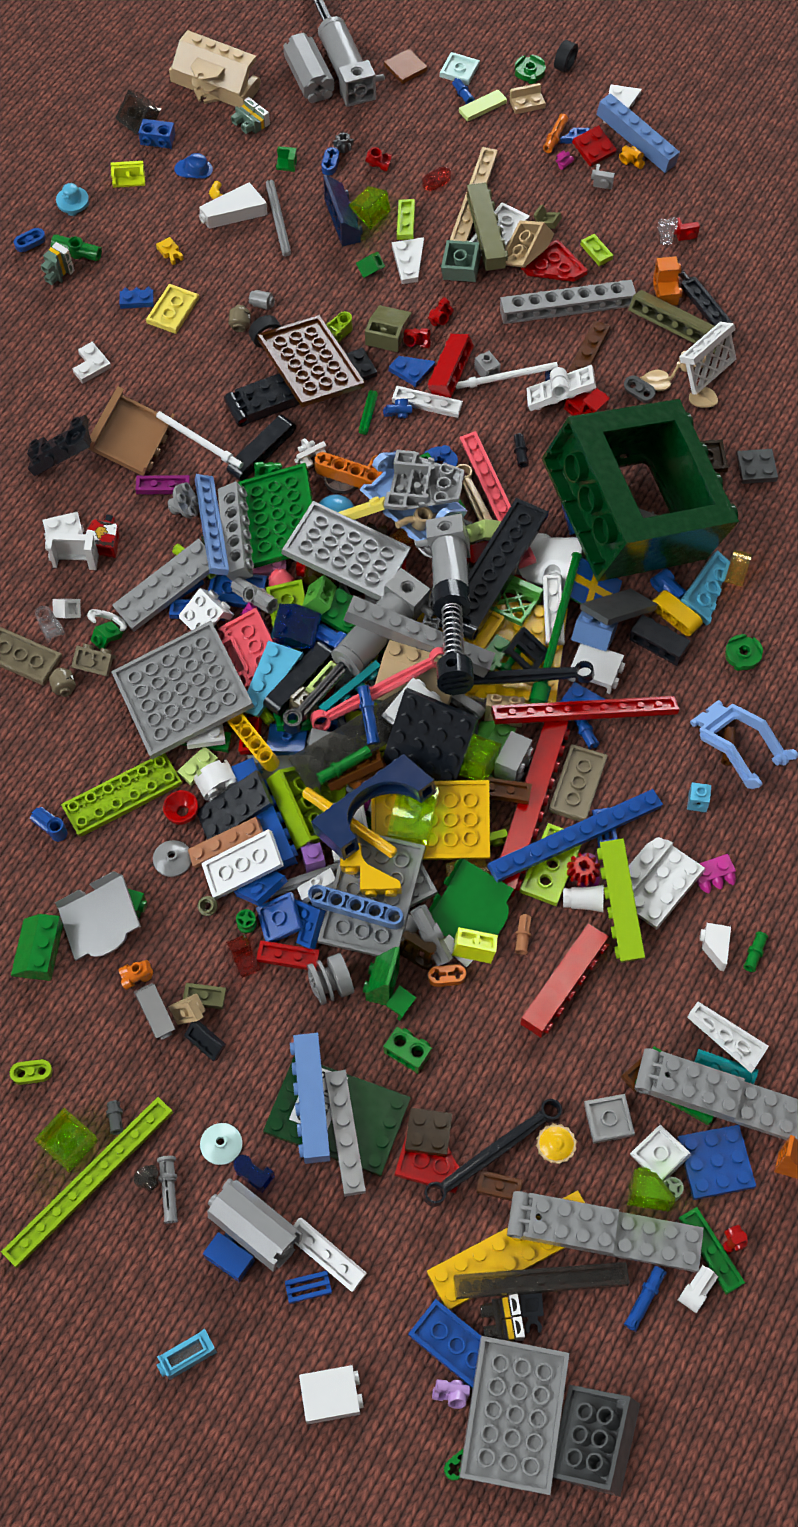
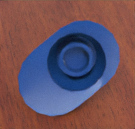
(194, 167)

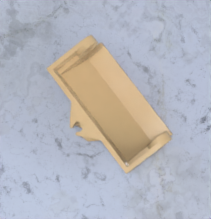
(214, 70)

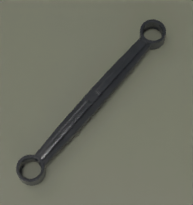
(535, 675)
(492, 1152)

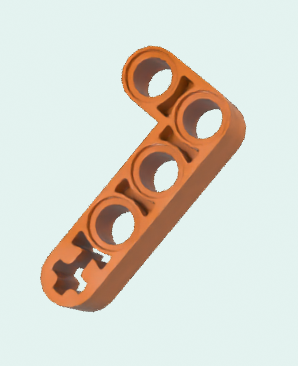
(345, 470)

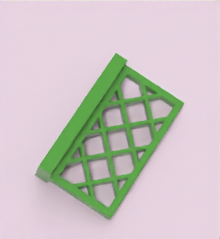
(523, 591)

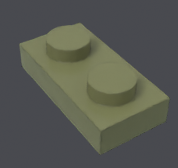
(209, 995)

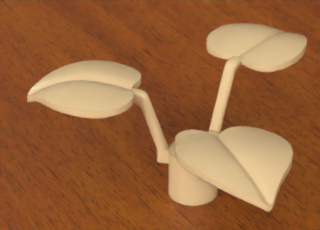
(661, 381)

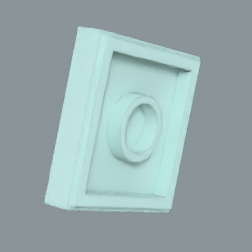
(459, 67)

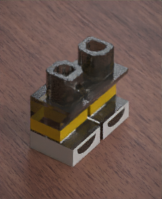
(506, 1319)

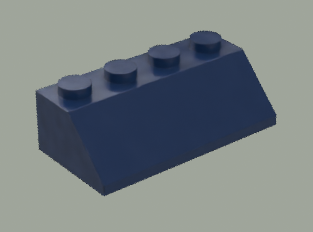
(342, 215)

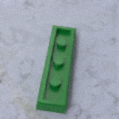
(714, 1253)

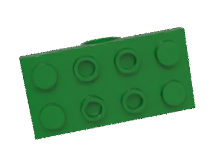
(337, 611)

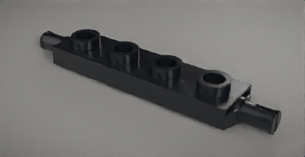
(703, 300)

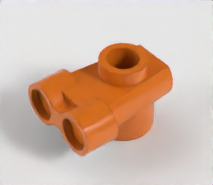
(134, 973)

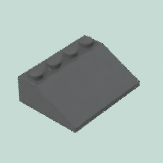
(595, 1439)

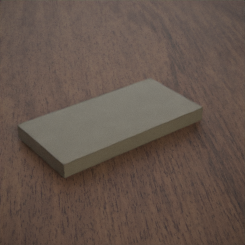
(27, 657)
(578, 783)

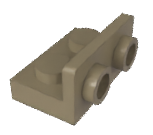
(93, 661)

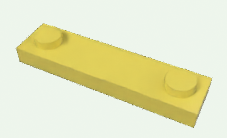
(374, 505)

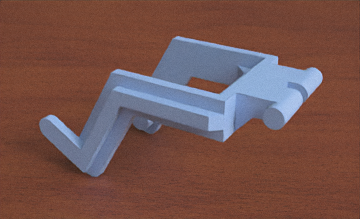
(718, 717)

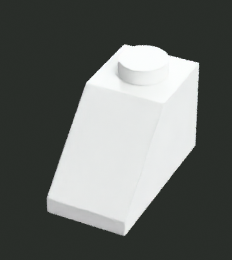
(716, 943)

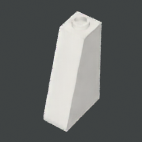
(233, 207)

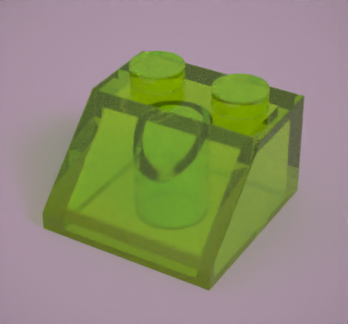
(649, 1191)

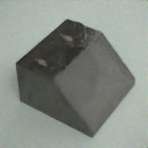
(135, 109)

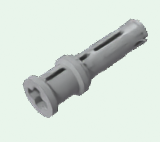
(168, 1179)

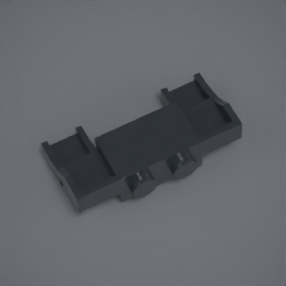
(49, 453)

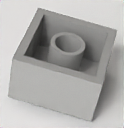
(514, 758)

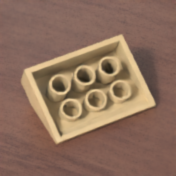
(400, 657)

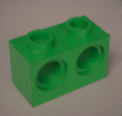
(404, 1053)

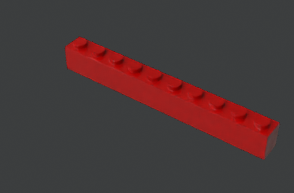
(540, 775)

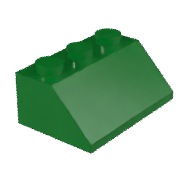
(37, 947)

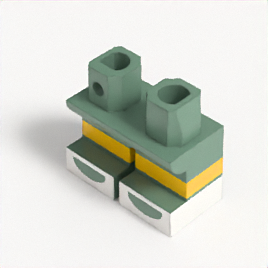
(252, 117)
(57, 264)

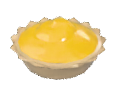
(556, 1143)

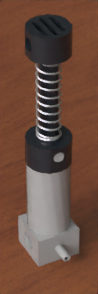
(451, 598)

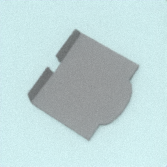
(100, 919)

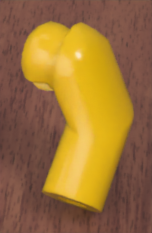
(214, 191)

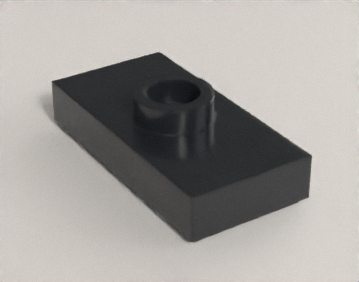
(205, 1040)

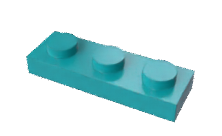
(725, 1065)

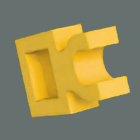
(169, 249)

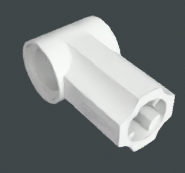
(696, 1291)

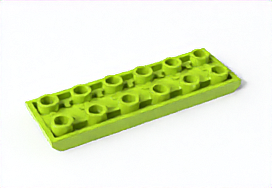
(121, 794)

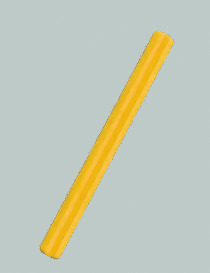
(356, 827)

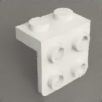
(205, 608)

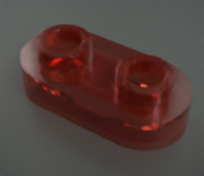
(436, 178)

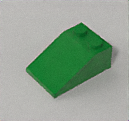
(383, 977)

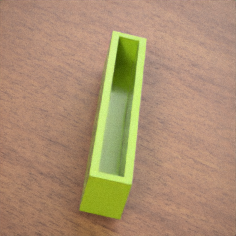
(622, 900)

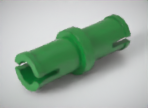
(755, 951)

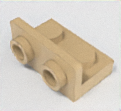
(527, 98)

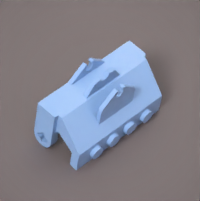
(382, 485)

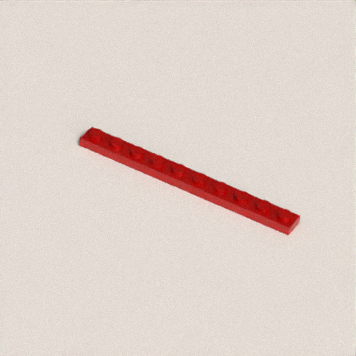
(584, 710)

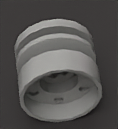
(330, 978)

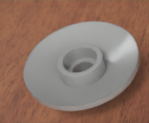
(172, 866)

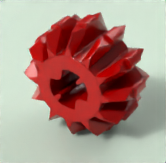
(589, 875)

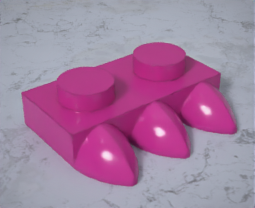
(715, 871)

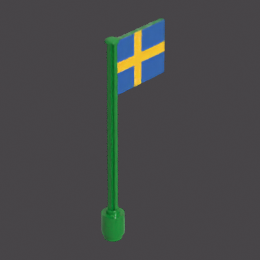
(580, 587)

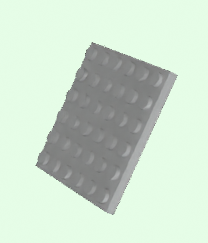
(182, 689)

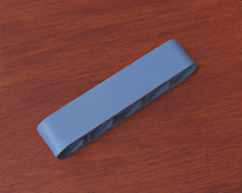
(349, 900)

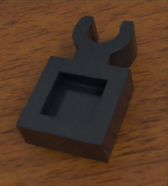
(531, 1307)

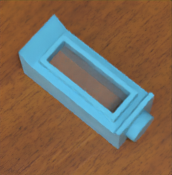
(186, 1355)

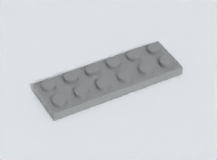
(164, 586)

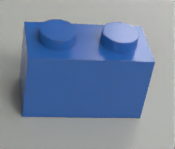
(229, 1256)

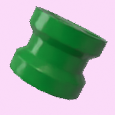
(243, 918)

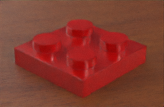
(594, 145)

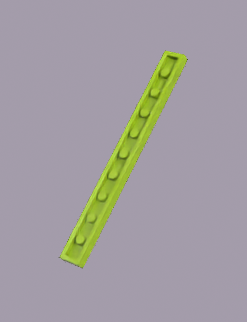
(86, 1182)

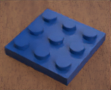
(717, 1162)

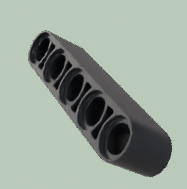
(262, 446)
(300, 675)

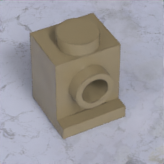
(298, 697)

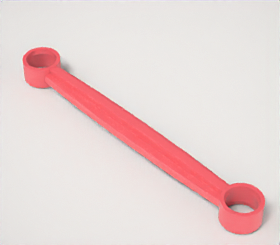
(376, 690)

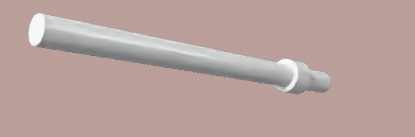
(473, 381)
(225, 455)

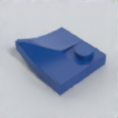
(262, 888)

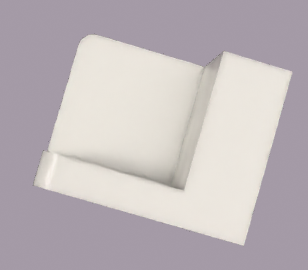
(66, 608)

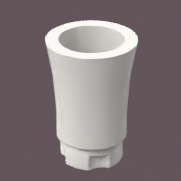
(584, 898)

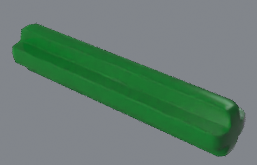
(368, 412)

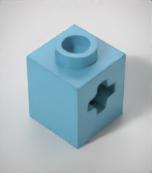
(699, 794)

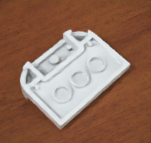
(661, 879)

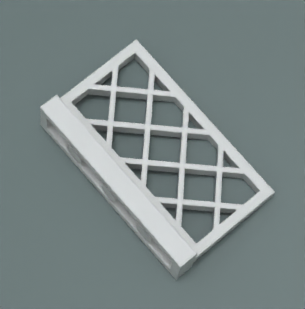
(704, 347)

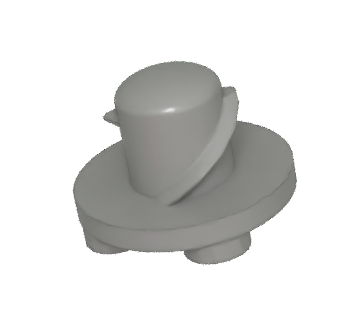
(184, 501)

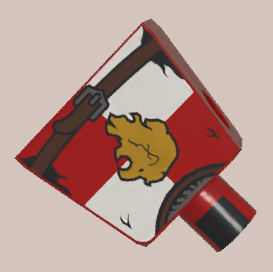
(106, 535)

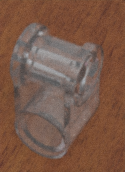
(50, 626)

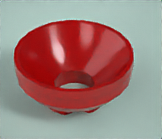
(177, 801)

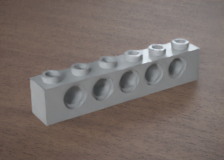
(236, 530)

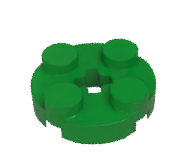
(530, 75)
(743, 662)

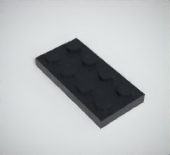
(235, 805)

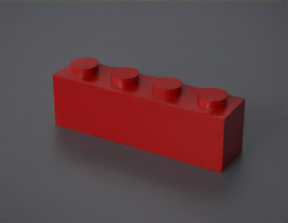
(450, 365)

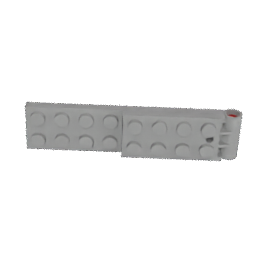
(717, 1094)
(604, 1231)

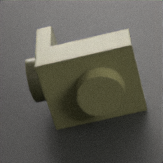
(551, 219)

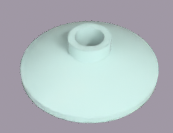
(223, 1153)

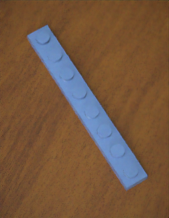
(211, 525)

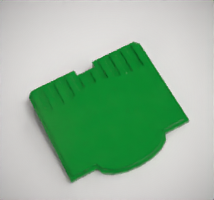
(471, 901)

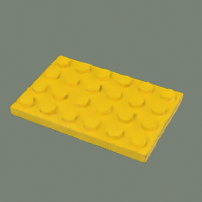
(459, 820)

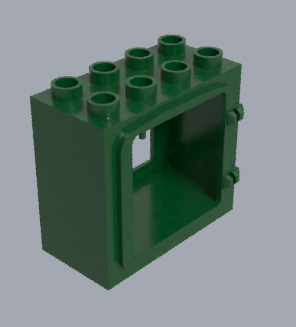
(601, 508)

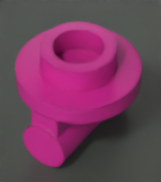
(564, 159)

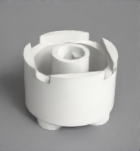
(215, 779)

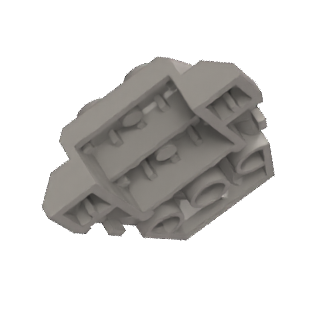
(422, 482)

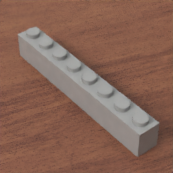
(410, 632)

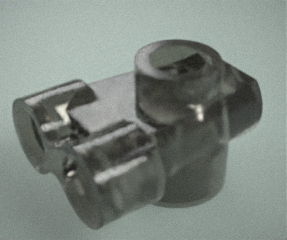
(146, 1178)

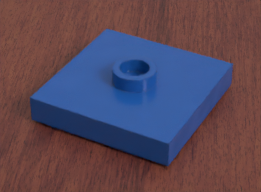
(284, 743)
(279, 918)

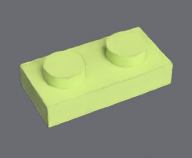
(195, 764)

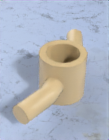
(418, 519)

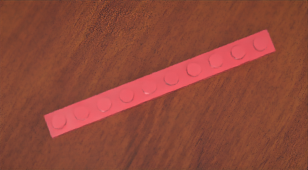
(490, 484)

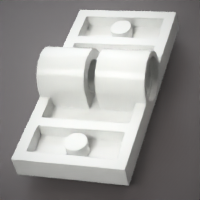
(560, 387)

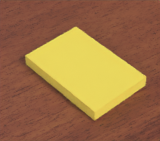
(172, 308)

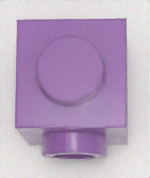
(313, 857)

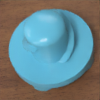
(72, 199)

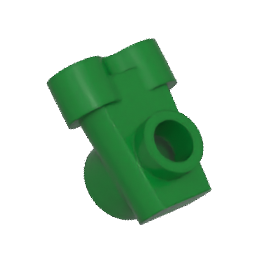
(264, 468)

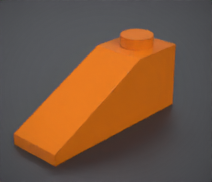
(788, 1158)

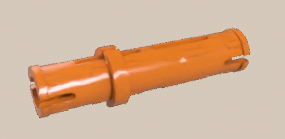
(553, 137)

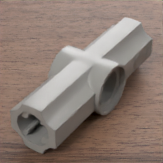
(254, 595)
(430, 932)

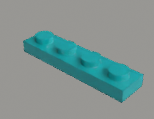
(345, 692)

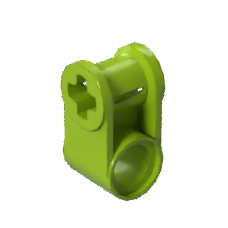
(341, 325)

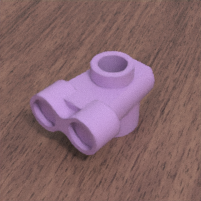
(453, 1391)

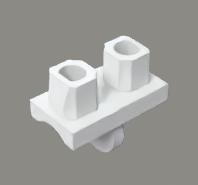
(305, 456)

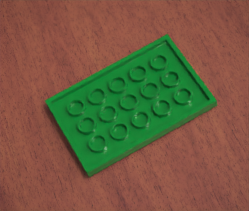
(275, 509)

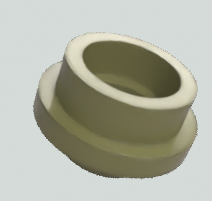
(202, 906)

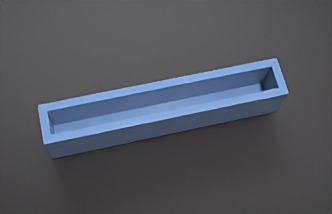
(637, 133)
(311, 1098)

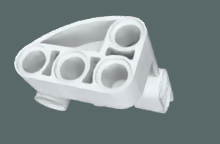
(552, 558)

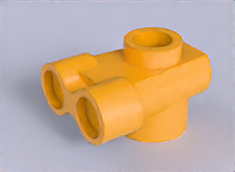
(632, 155)

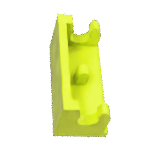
(127, 174)
(475, 945)

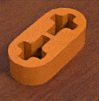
(444, 971)

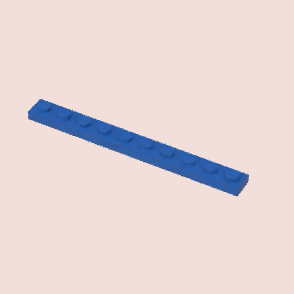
(574, 835)

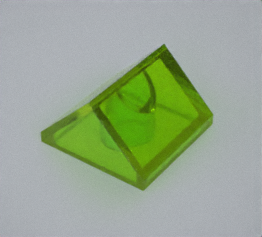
(371, 206)

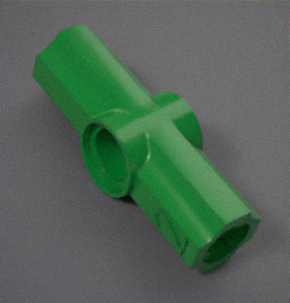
(78, 248)

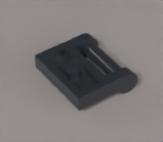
(529, 646)

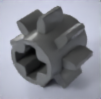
(343, 142)

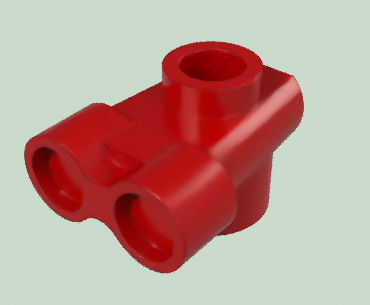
(376, 158)
(441, 313)
(418, 337)
(736, 1239)

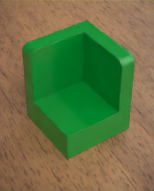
(286, 158)
(370, 264)
(401, 1002)

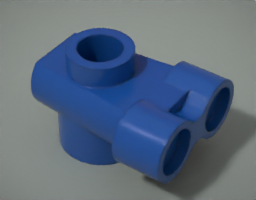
(400, 408)

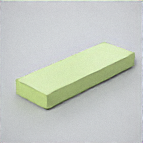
(482, 105)

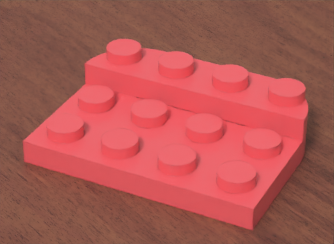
(245, 643)

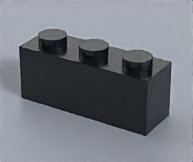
(659, 640)

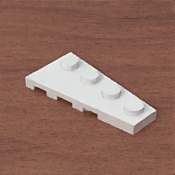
(731, 1038)

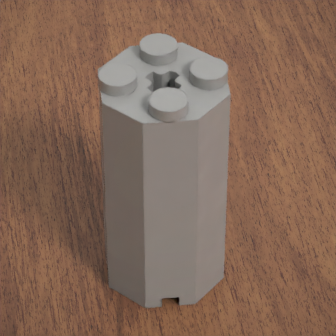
(308, 68)
(253, 1224)

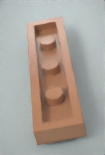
(224, 841)

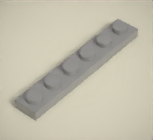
(345, 1133)

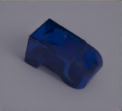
(252, 1174)

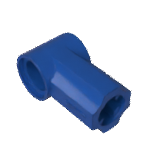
(665, 581)
(329, 636)
(49, 823)

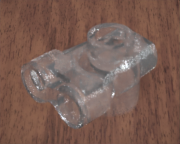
(667, 230)

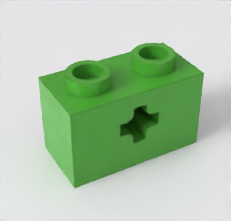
(320, 595)

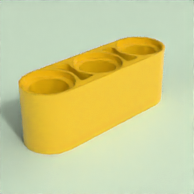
(677, 613)

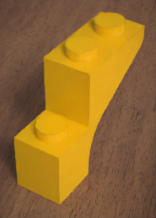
(372, 881)

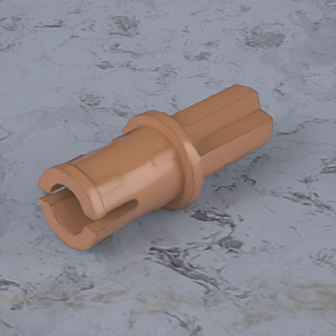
(523, 934)

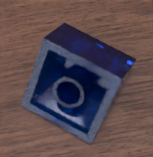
(295, 626)

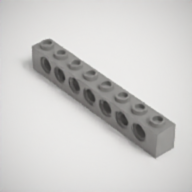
(566, 301)

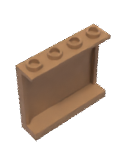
(129, 433)

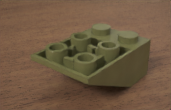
(386, 328)

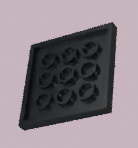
(431, 735)

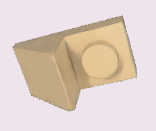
(187, 1010)

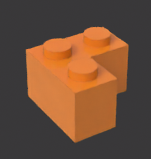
(667, 280)

